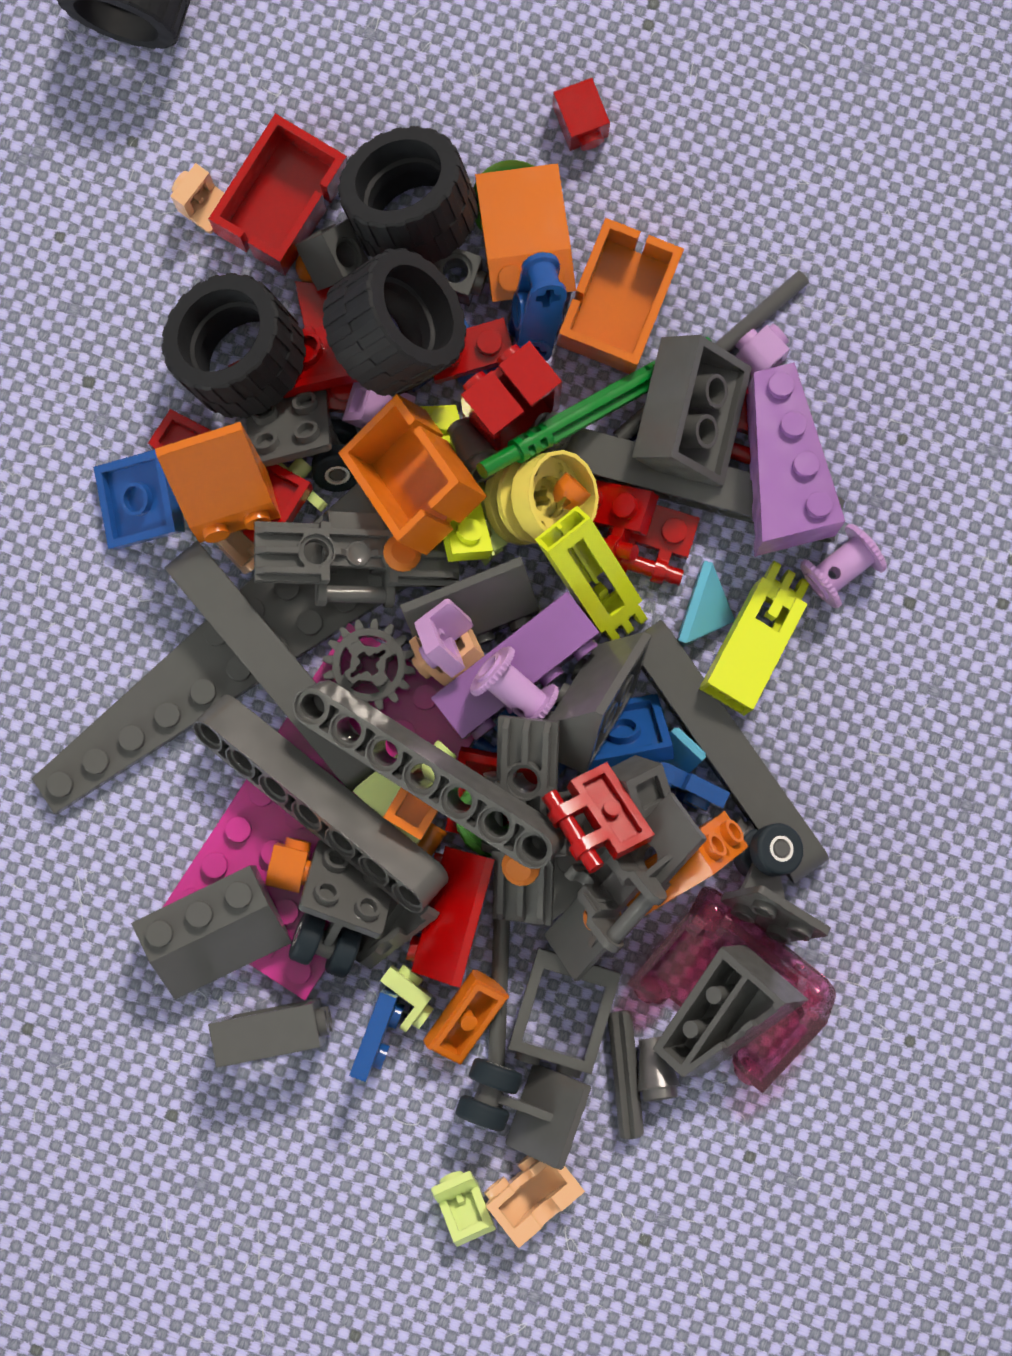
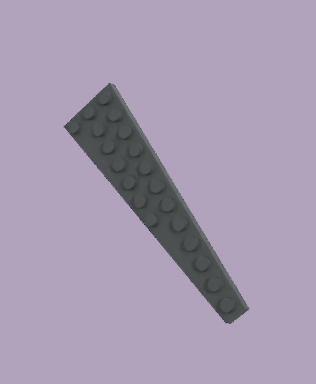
(198, 675)

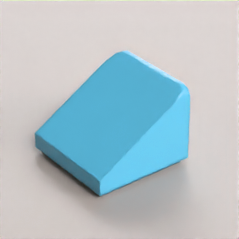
(686, 752)

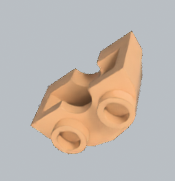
(531, 1198)

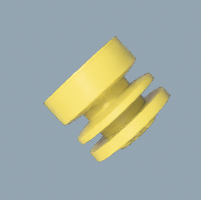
(522, 498)

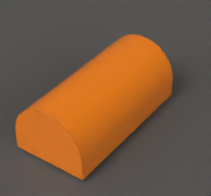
(466, 1017)

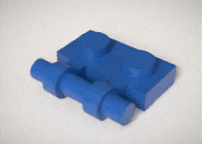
(694, 790)

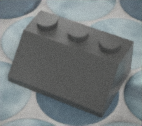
(692, 410)
(491, 599)
(597, 698)
(212, 932)

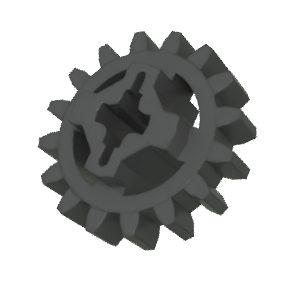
(386, 653)

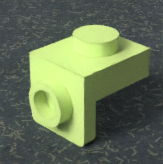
(408, 987)
(463, 1207)

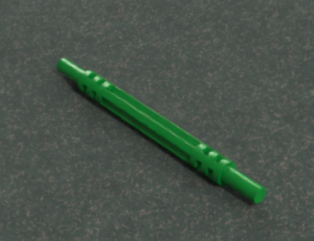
(569, 421)

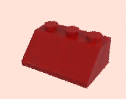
(447, 940)

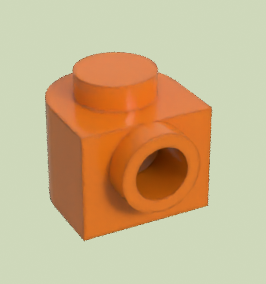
(289, 865)

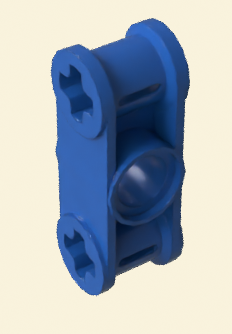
(538, 303)

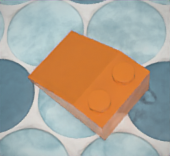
(522, 217)
(219, 482)

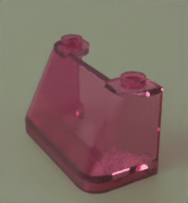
(687, 951)

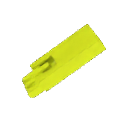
(580, 556)
(753, 647)

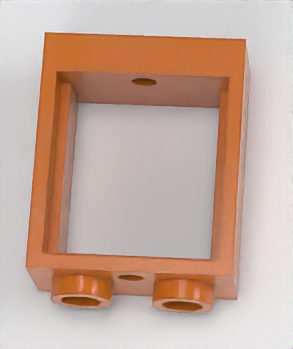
(722, 845)

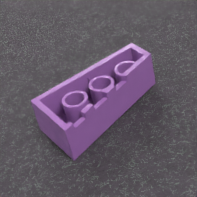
(787, 466)
(540, 652)

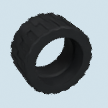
(132, 21)
(396, 164)
(206, 317)
(368, 339)

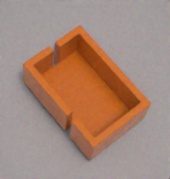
(619, 297)
(411, 475)

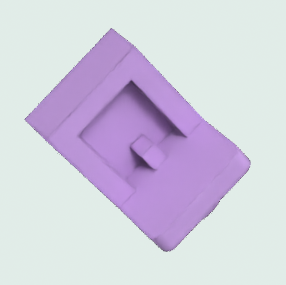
(438, 634)

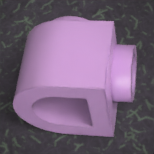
(764, 348)

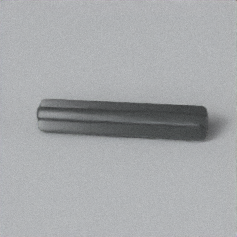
(625, 1074)

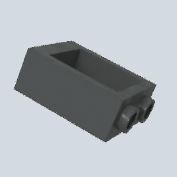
(270, 1032)
(566, 1063)

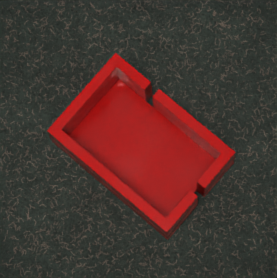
(279, 194)
(512, 395)

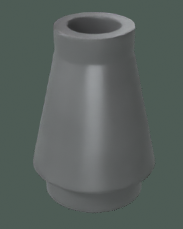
(656, 1077)

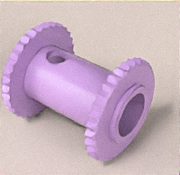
(846, 564)
(513, 687)

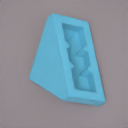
(706, 609)

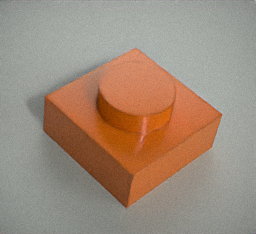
(410, 814)

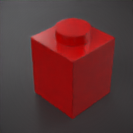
(581, 115)

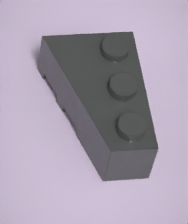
(726, 1011)

